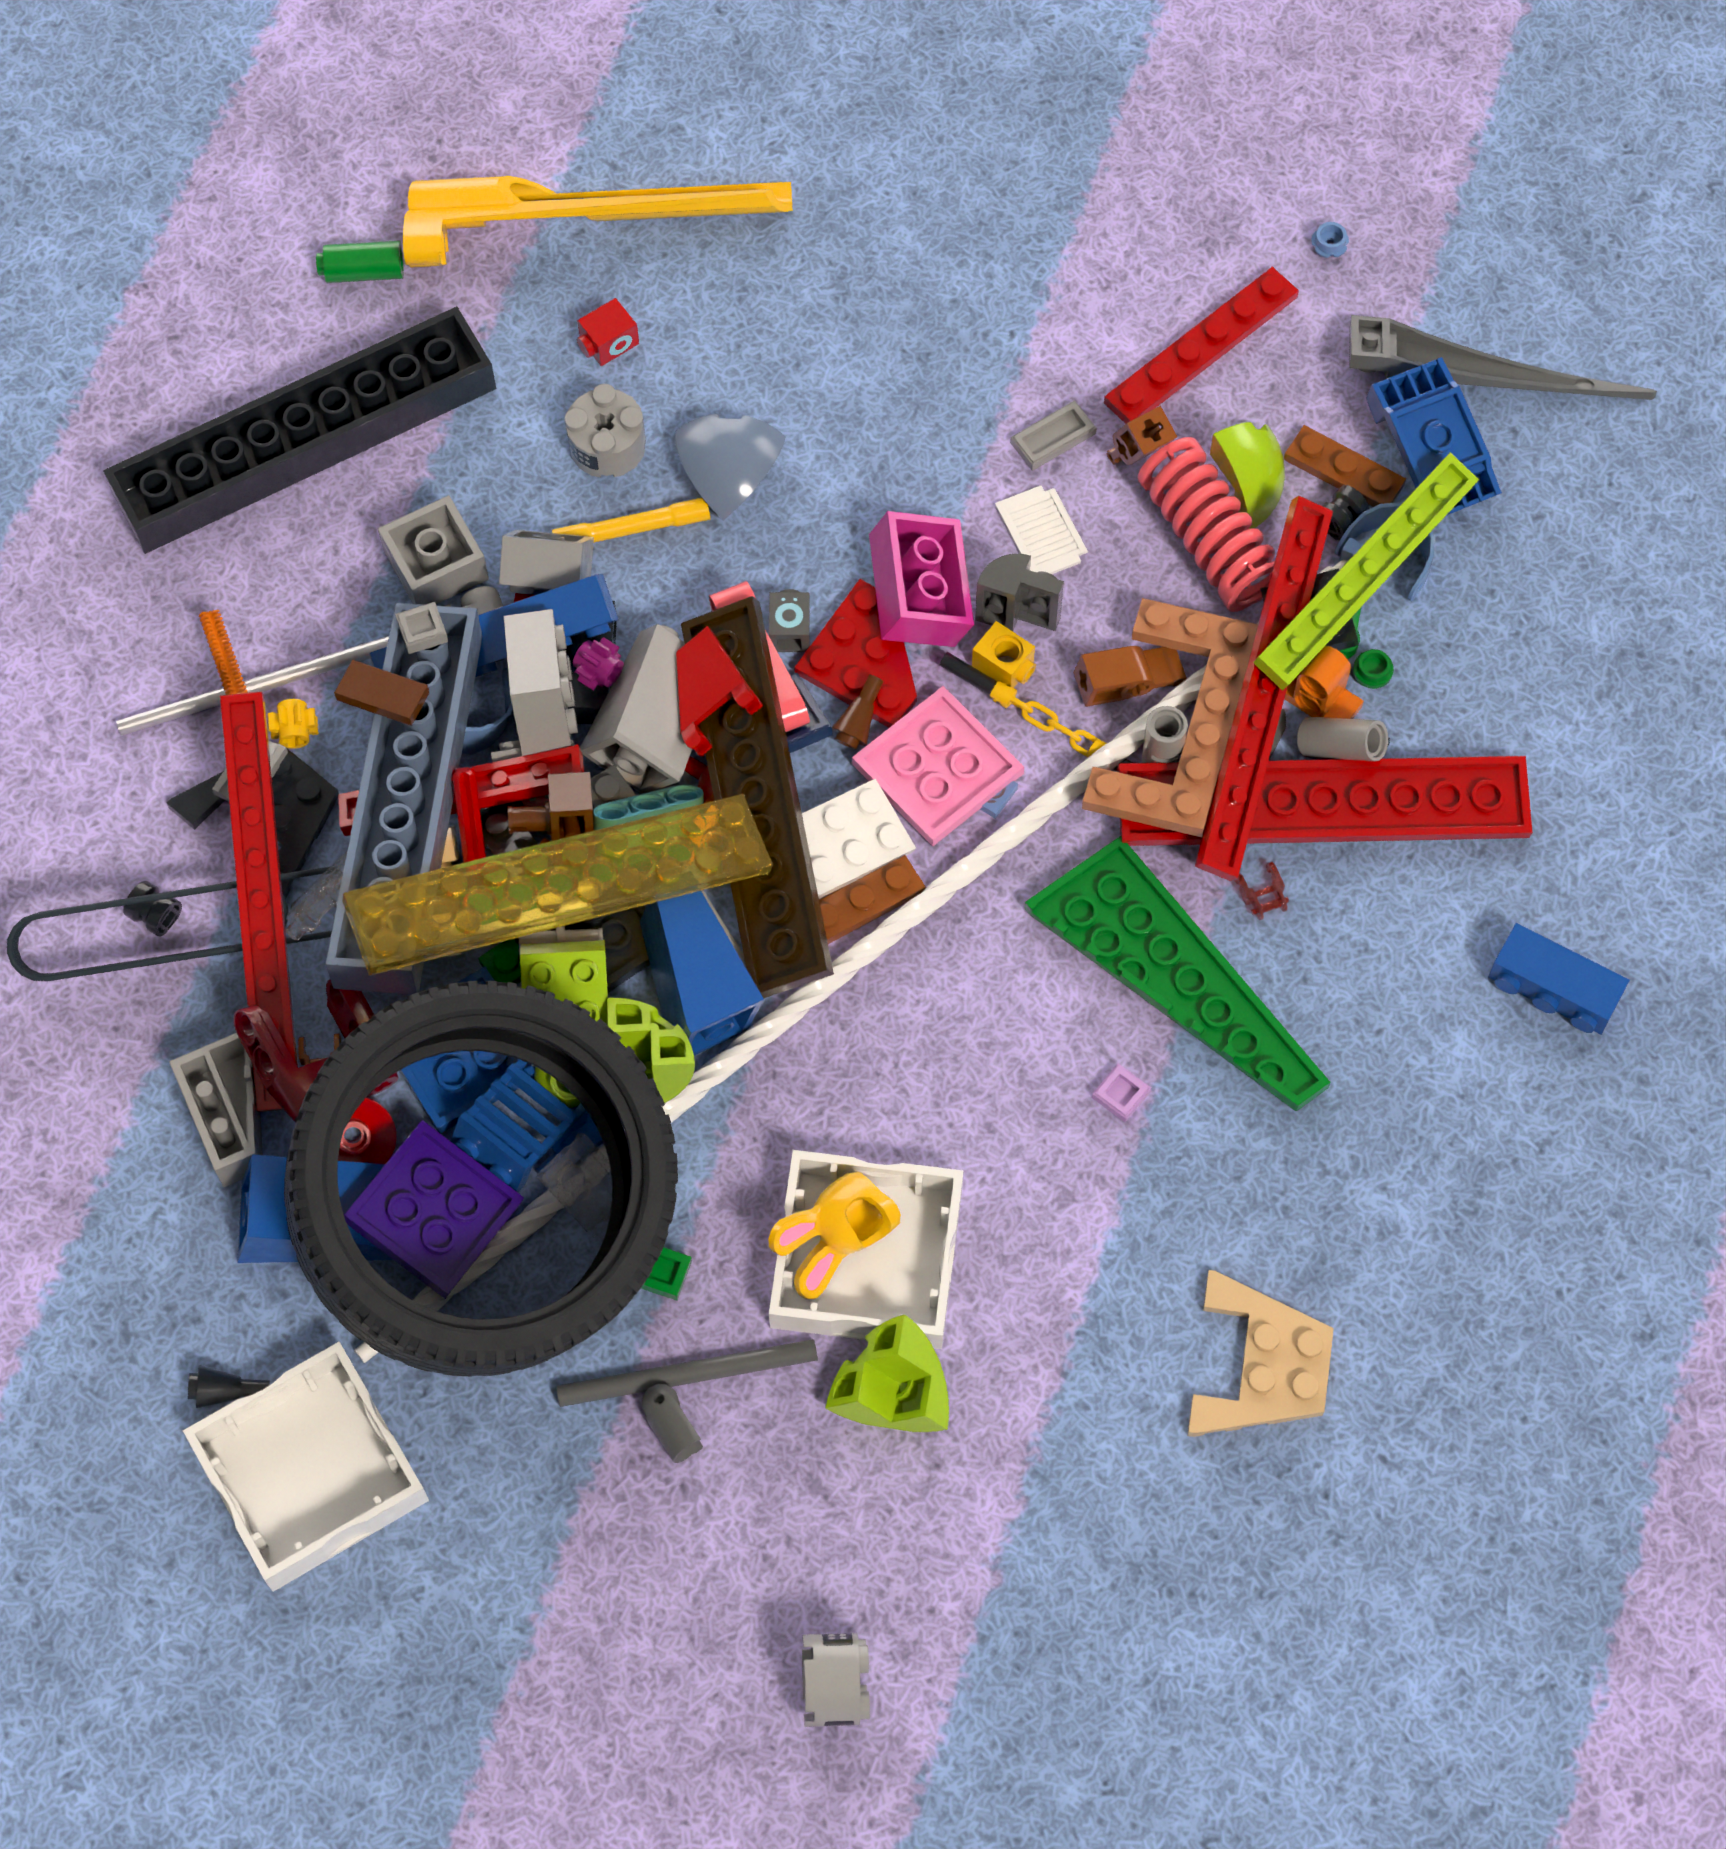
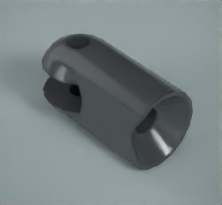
(670, 1423)

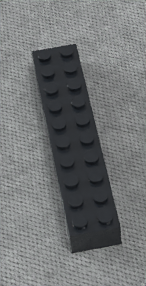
(300, 429)

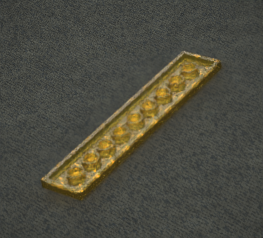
(555, 884)

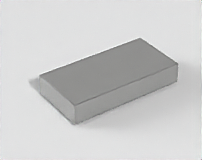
(1053, 435)

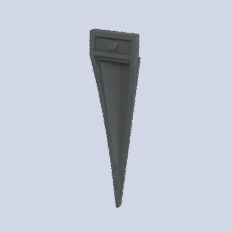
(1396, 347)

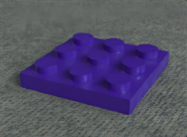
(433, 1209)

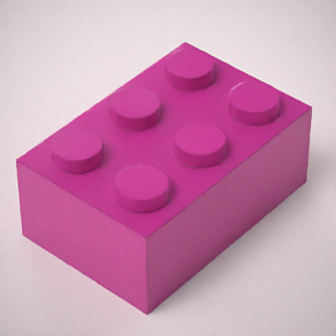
(921, 579)

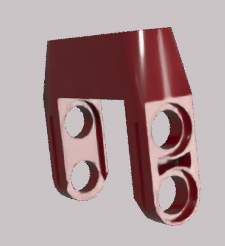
(273, 1060)

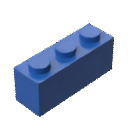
(1558, 979)

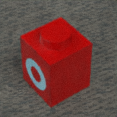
(607, 332)

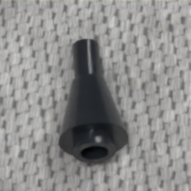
(215, 1386)

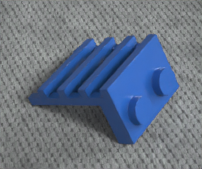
(498, 1140)

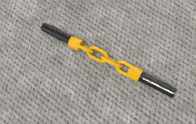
(1007, 695)

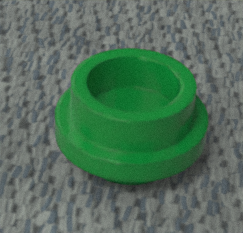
(1373, 669)

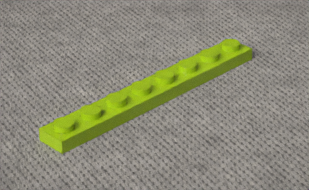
(1365, 571)

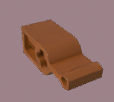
(1141, 437)
(1126, 673)

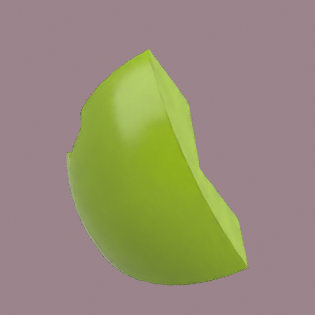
(1253, 467)
(656, 1043)
(893, 1381)

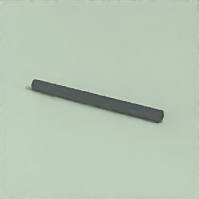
(687, 1372)

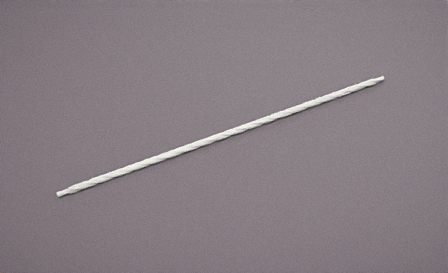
(845, 967)

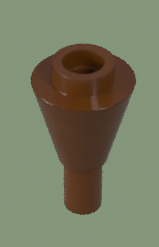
(855, 722)

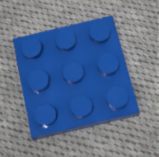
(454, 1080)

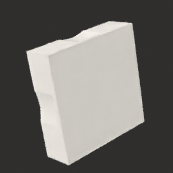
(892, 1277)
(306, 1466)

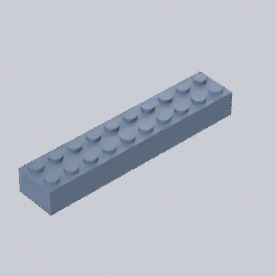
(407, 788)

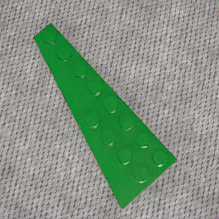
(1147, 941)

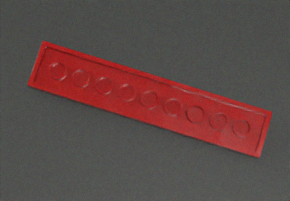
(1370, 801)

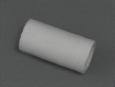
(1164, 735)
(1342, 738)

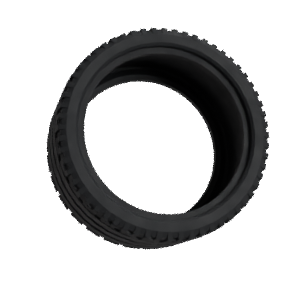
(573, 1051)

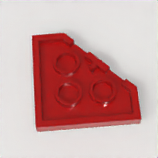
(853, 649)

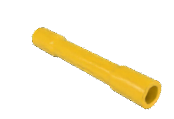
(674, 515)

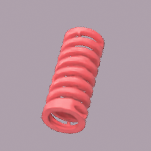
(1212, 517)

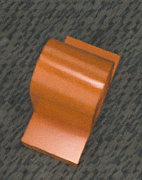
(1322, 687)

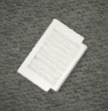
(1042, 529)

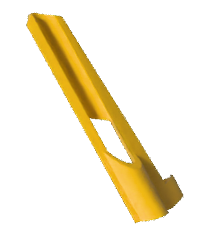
(473, 201)

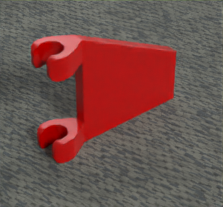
(705, 683)

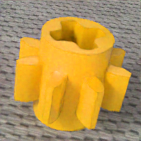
(293, 723)

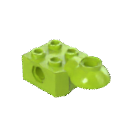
(572, 973)

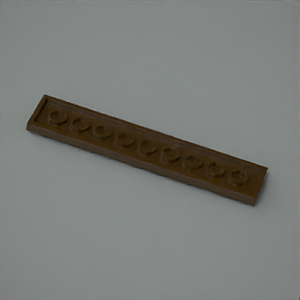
(751, 756)

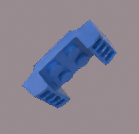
(1431, 421)

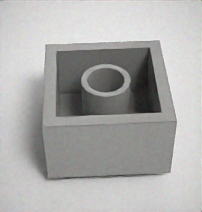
(433, 553)
(543, 560)

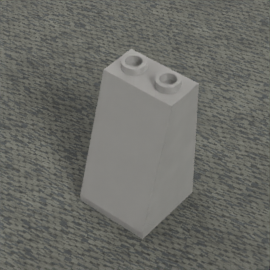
(641, 716)

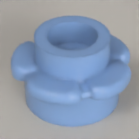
(1334, 232)

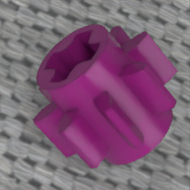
(598, 663)

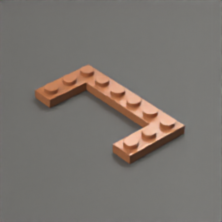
(1188, 801)

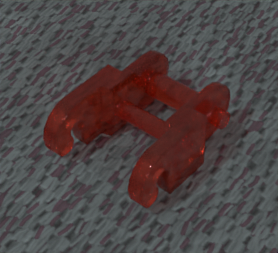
(1277, 888)

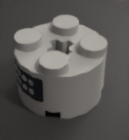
(605, 432)
(833, 1679)

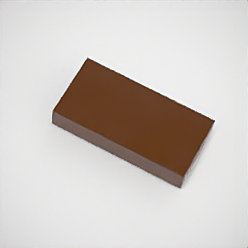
(382, 692)

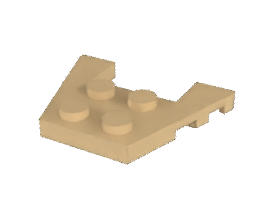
(1281, 1367)

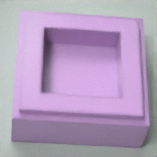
(1121, 1092)

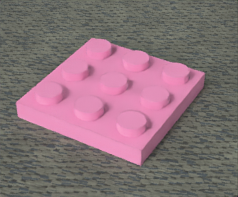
(938, 765)

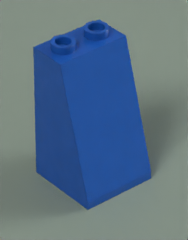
(698, 971)
(263, 1211)

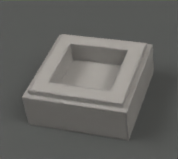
(421, 627)

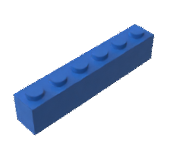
(578, 606)

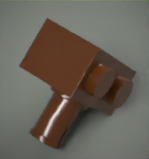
(566, 812)

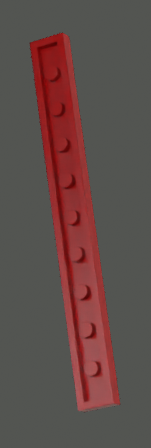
(1260, 698)
(257, 869)

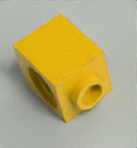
(1001, 642)

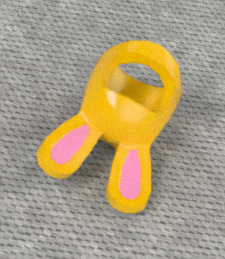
(846, 1218)

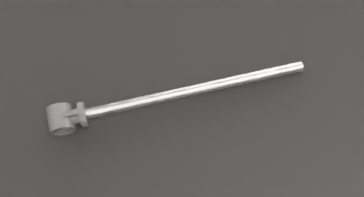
(481, 598)

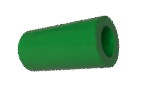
(361, 261)

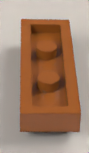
(1343, 466)
(869, 898)

